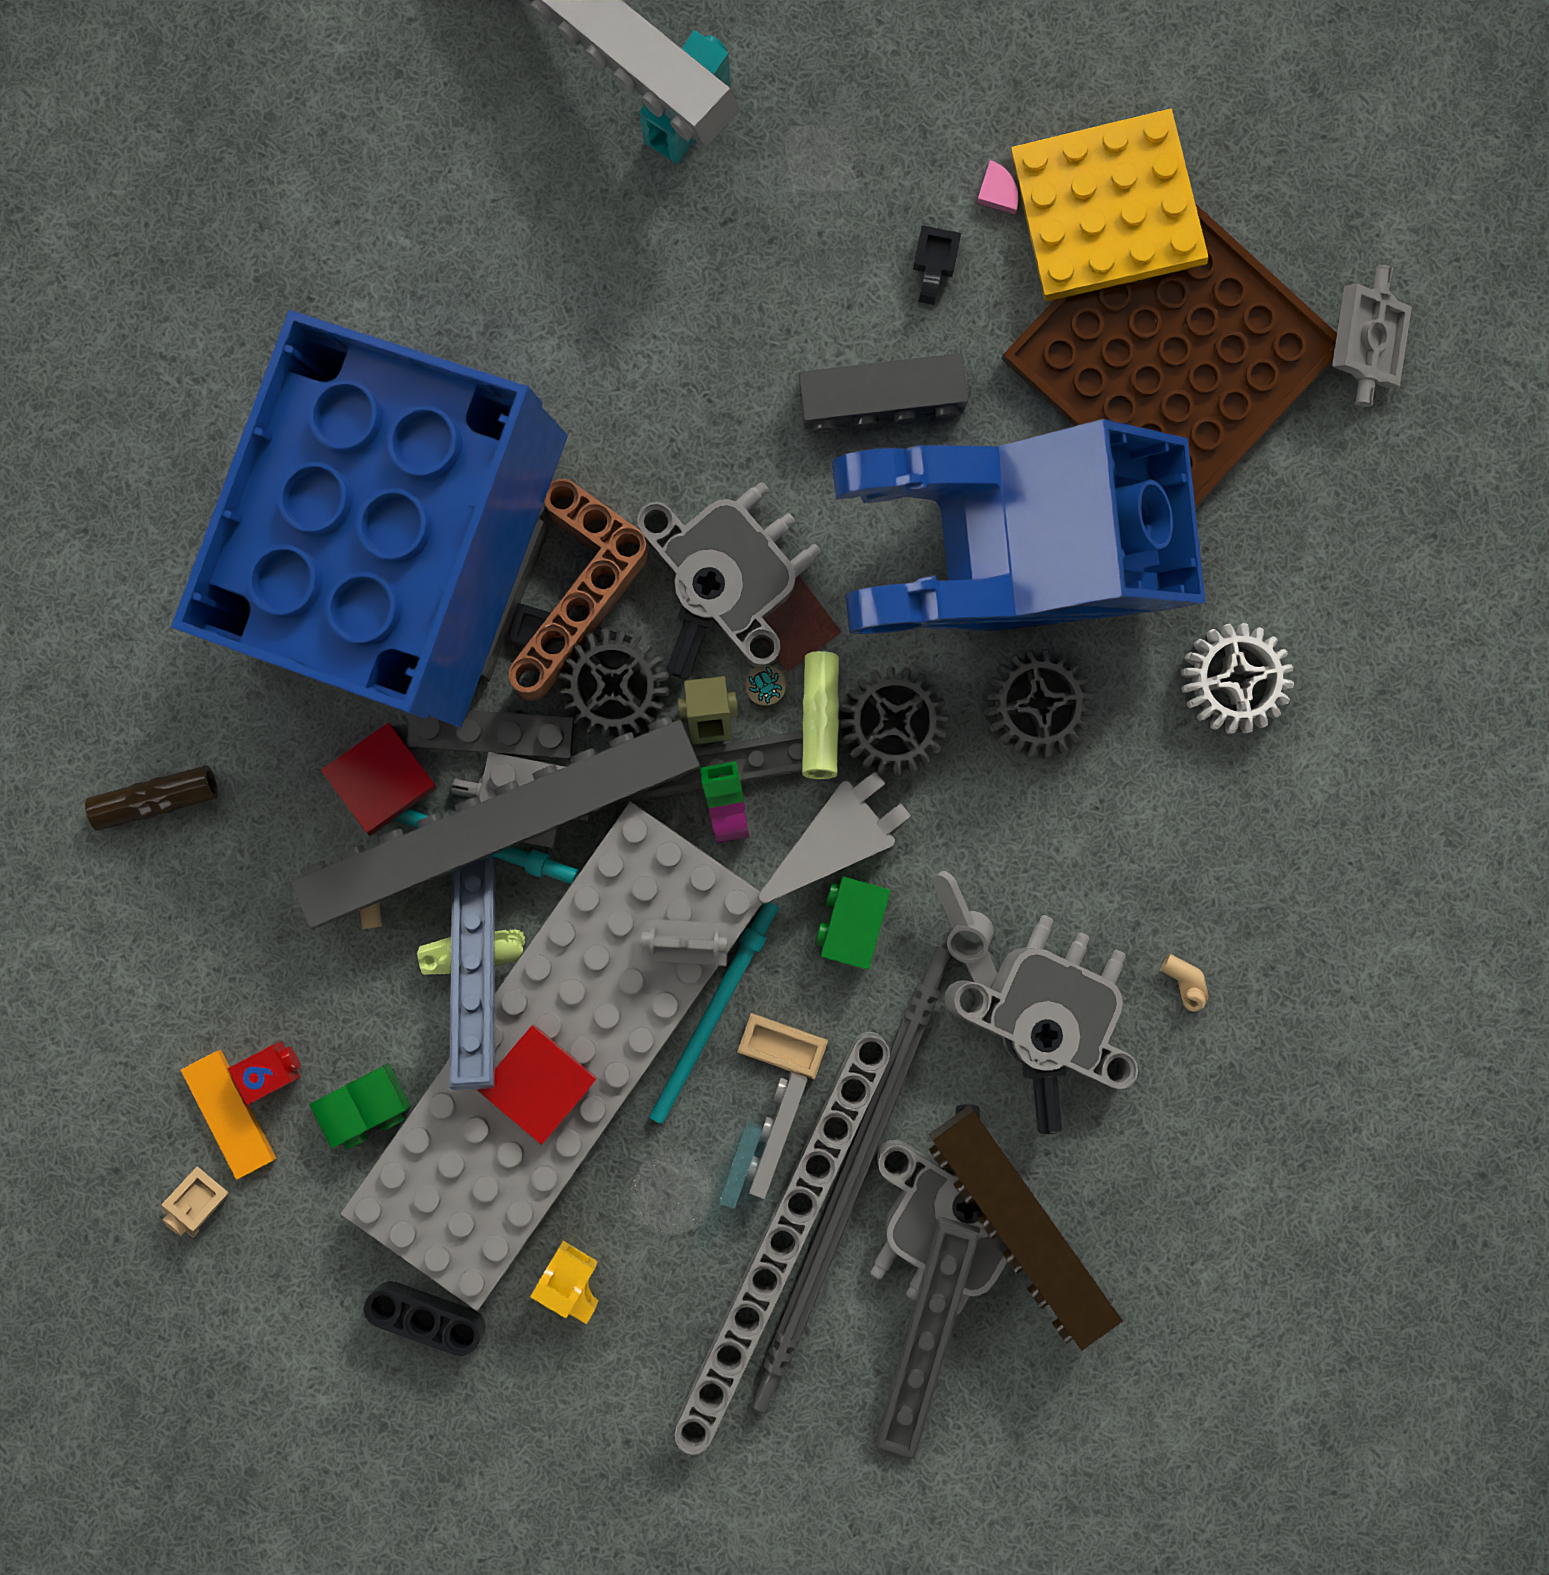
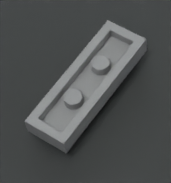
(775, 1133)

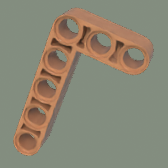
(583, 592)

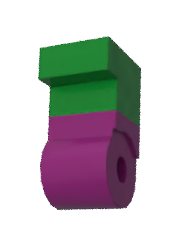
(725, 801)

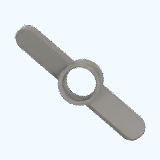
(961, 919)

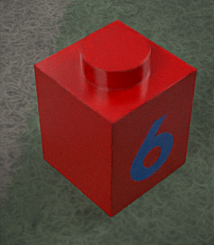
(265, 1072)

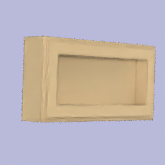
(782, 1046)

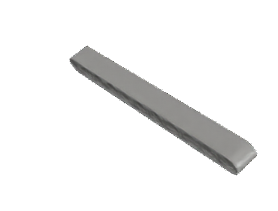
(780, 1261)

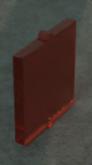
(800, 626)

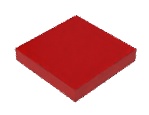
(379, 779)
(538, 1084)

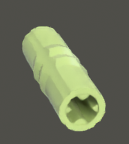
(820, 715)

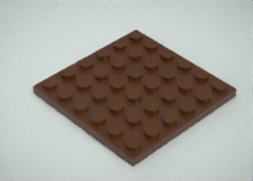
(1181, 354)

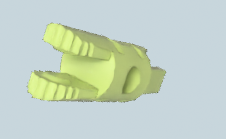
(436, 956)

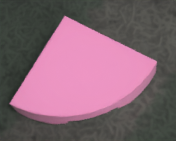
(998, 189)

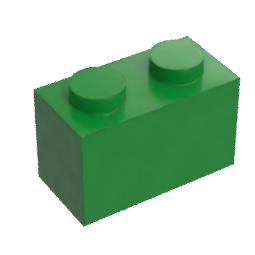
(853, 922)

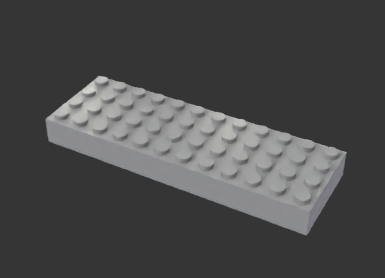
(461, 1176)

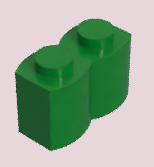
(361, 1106)

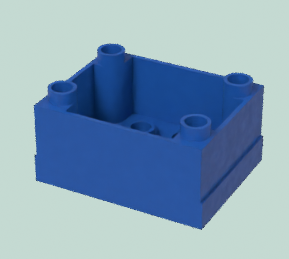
(373, 519)

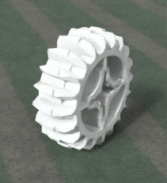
(1272, 671)

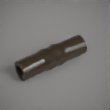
(151, 798)

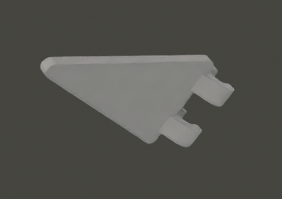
(836, 838)

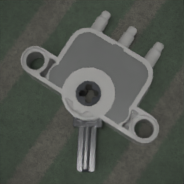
(746, 568)
(1068, 1001)
(915, 1213)

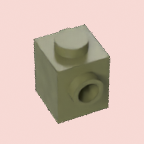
(708, 710)

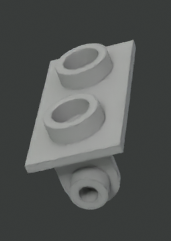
(684, 942)

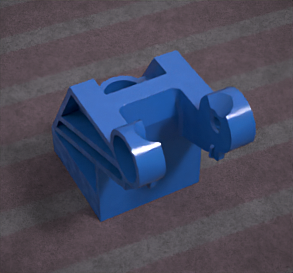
(1038, 529)

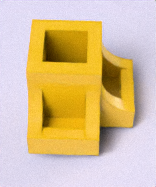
(566, 1284)

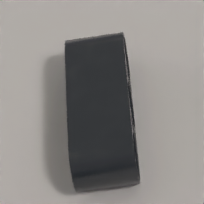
(405, 1322)

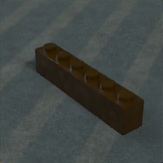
(1025, 1228)

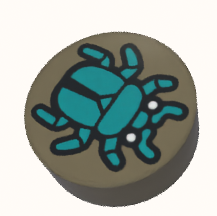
(765, 685)

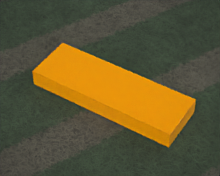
(228, 1115)

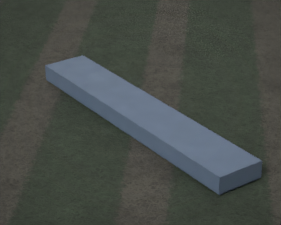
(473, 977)

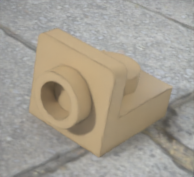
(192, 1203)

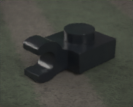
(935, 257)

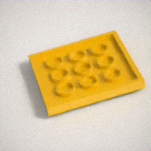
(1109, 205)

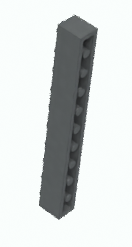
(496, 823)

